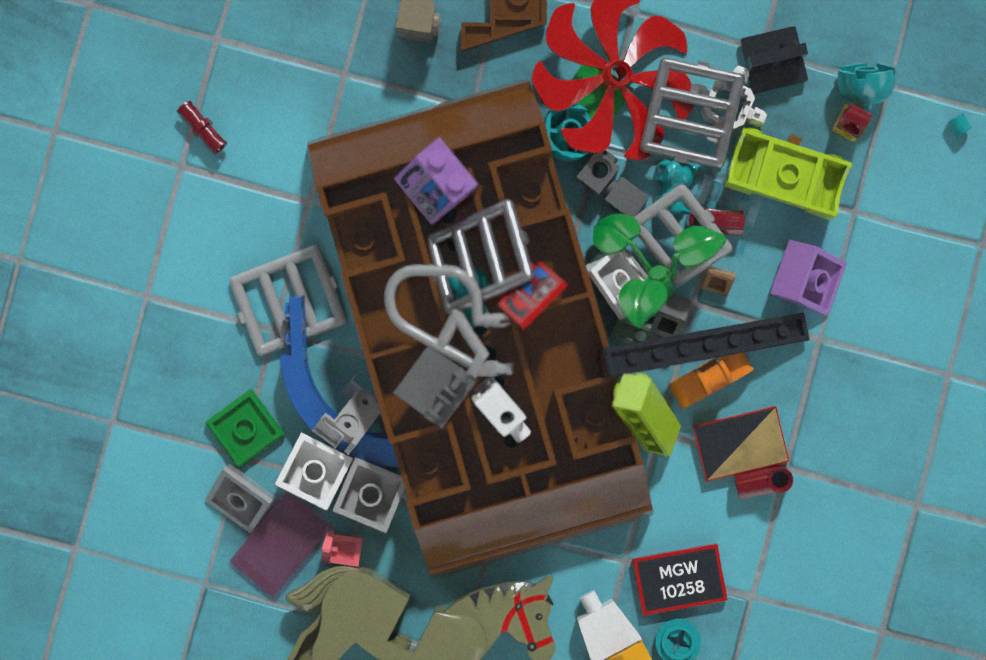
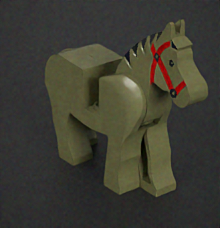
(366, 605)

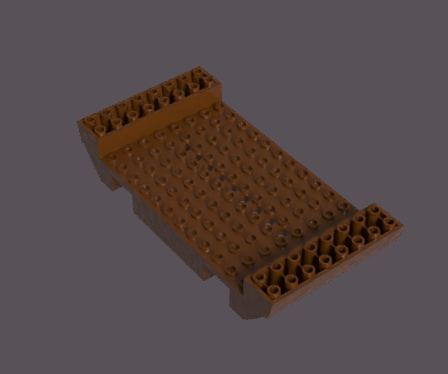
(462, 483)

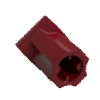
(728, 221)
(760, 482)

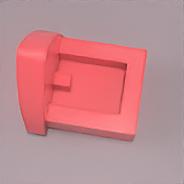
(341, 549)

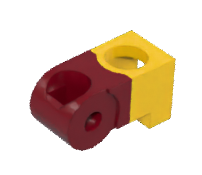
(851, 122)

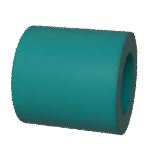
(959, 124)

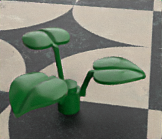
(645, 298)

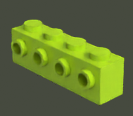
(646, 414)

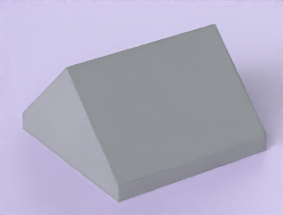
(240, 498)

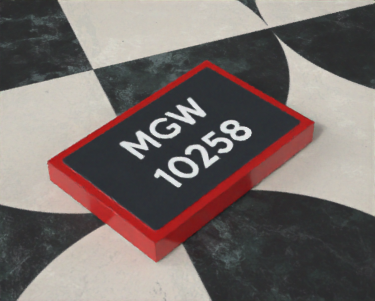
(679, 579)

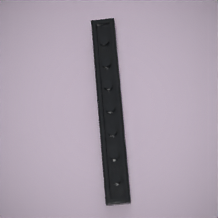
(703, 345)

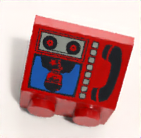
(530, 299)

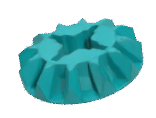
(674, 628)

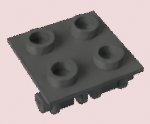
(435, 386)

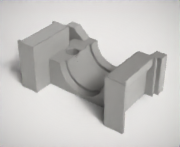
(352, 420)

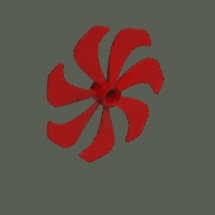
(562, 94)

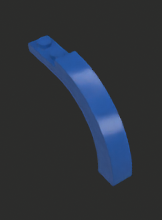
(307, 399)

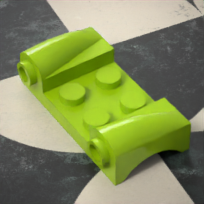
(787, 173)

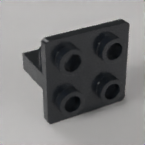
(774, 59)

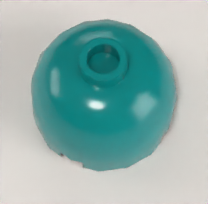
(866, 84)
(571, 118)

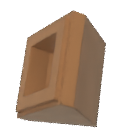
(718, 280)

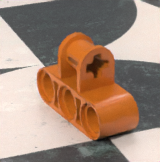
(709, 378)

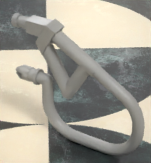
(476, 366)

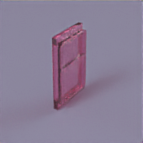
(280, 543)

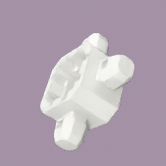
(755, 116)

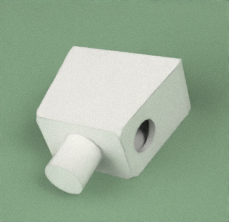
(494, 401)
(605, 627)

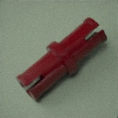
(202, 127)

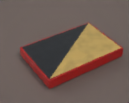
(740, 443)

